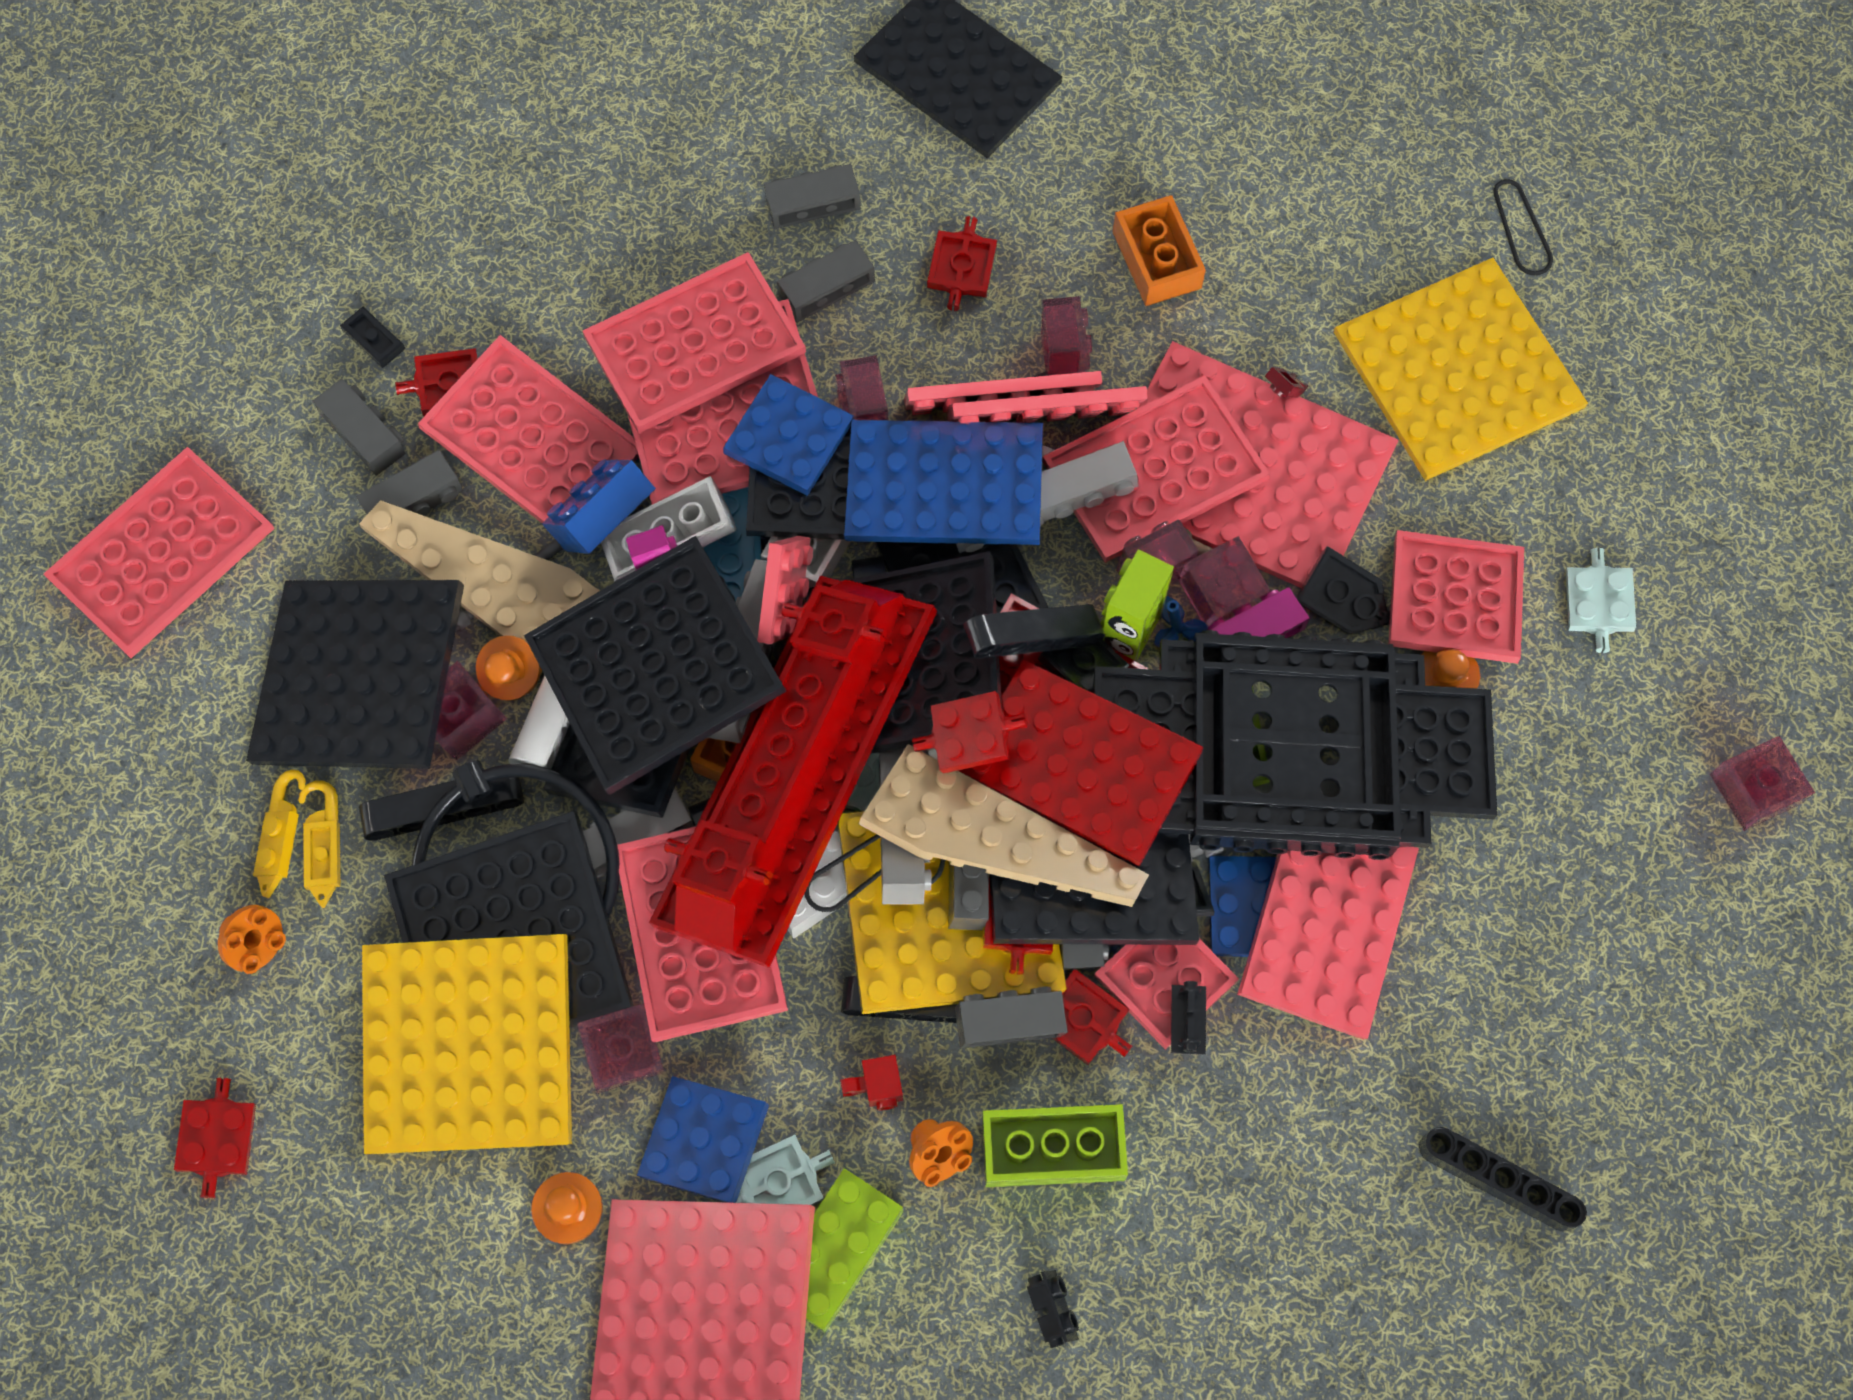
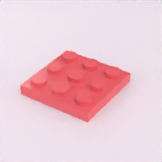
(783, 584)
(1144, 978)

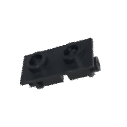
(1188, 1019)
(1060, 1321)

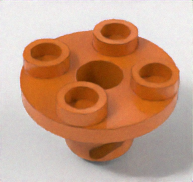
(507, 668)
(1451, 669)
(250, 938)
(939, 1150)
(567, 1208)

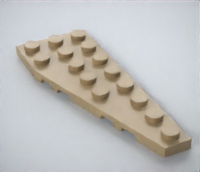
(501, 584)
(978, 827)

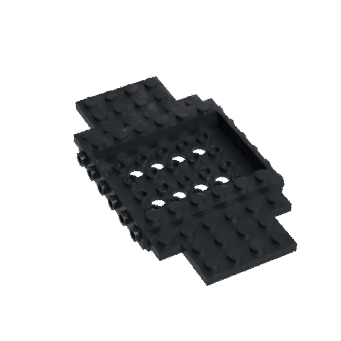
(1398, 743)

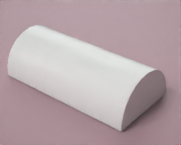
(686, 514)
(541, 731)

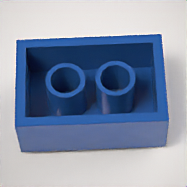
(598, 505)

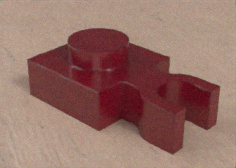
(1284, 383)

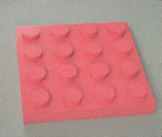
(1457, 596)

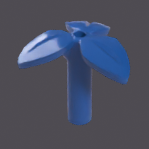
(1174, 615)

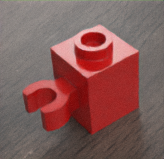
(880, 1082)

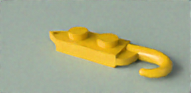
(277, 835)
(322, 844)

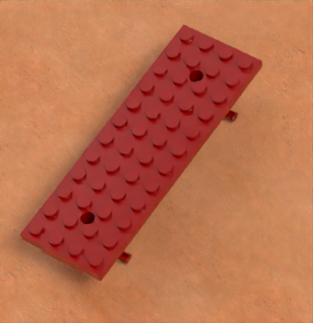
(793, 770)

